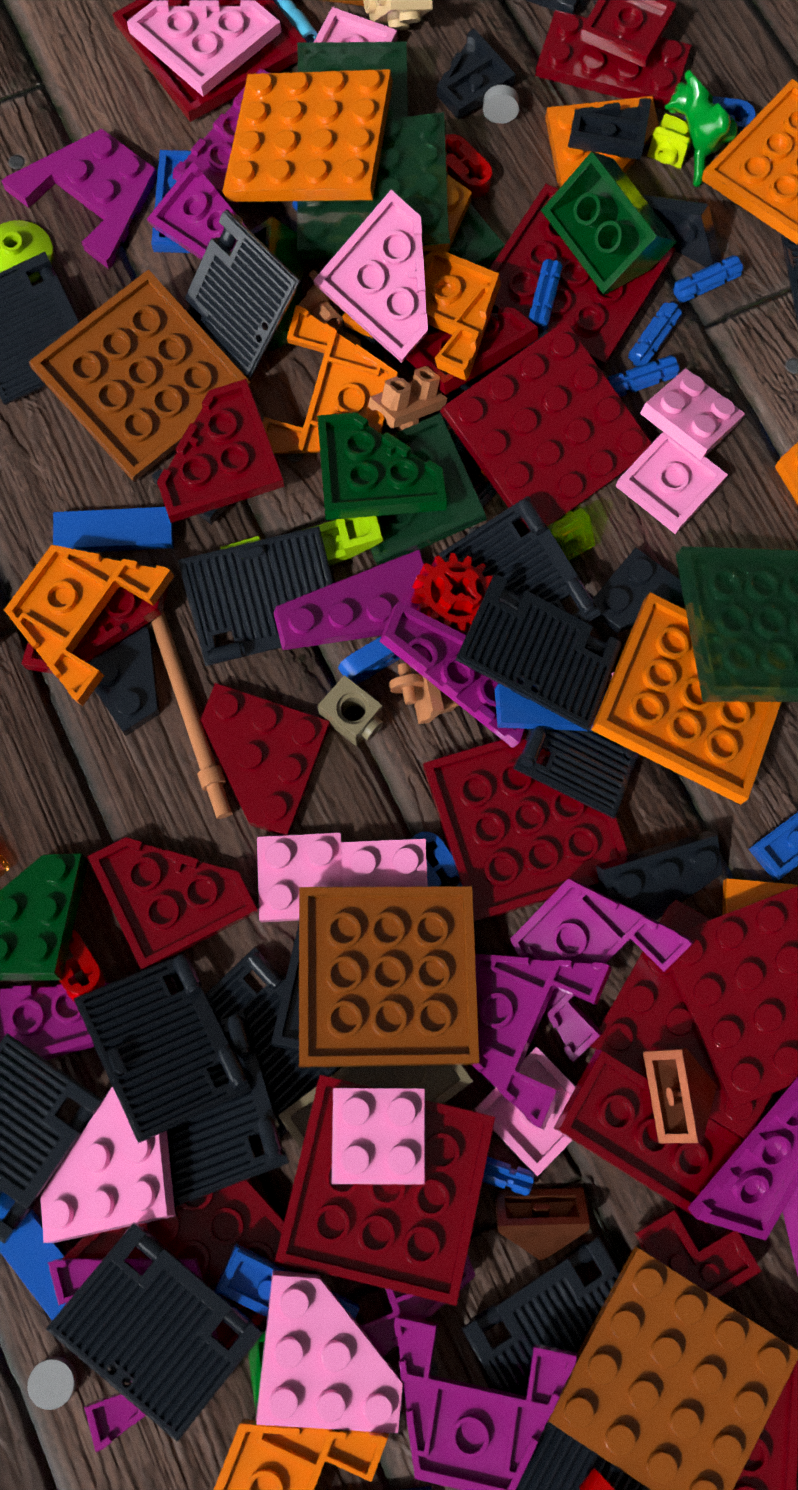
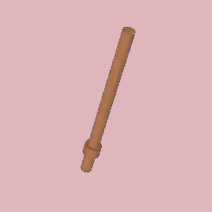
(210, 774)

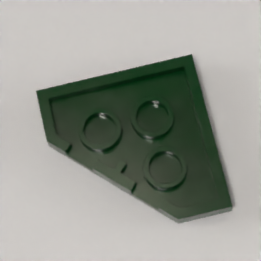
(373, 472)
(40, 917)

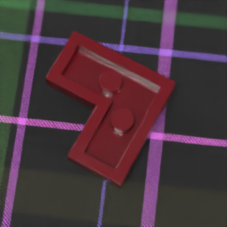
(713, 1267)

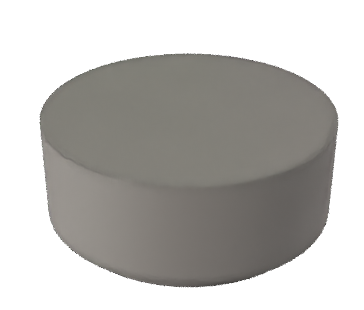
(501, 104)
(52, 1383)

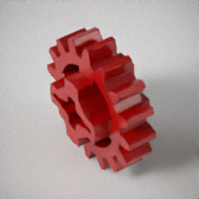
(454, 587)

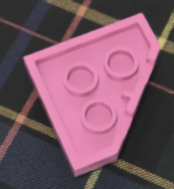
(204, 39)
(382, 277)
(108, 1179)
(322, 1363)

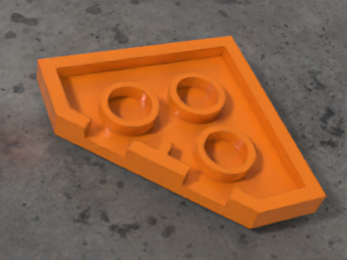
(559, 125)

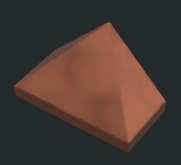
(679, 1095)
(543, 1219)

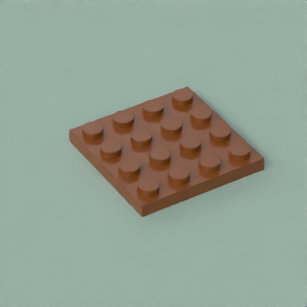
(136, 373)
(387, 977)
(672, 1382)

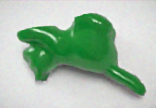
(707, 122)

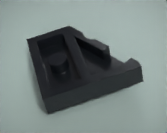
(471, 75)
(611, 129)
(690, 226)
(629, 586)
(129, 681)

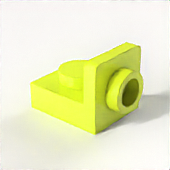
(670, 141)

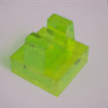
(573, 533)

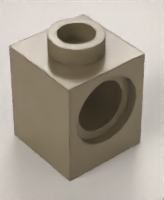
(347, 695)

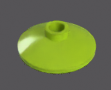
(29, 242)

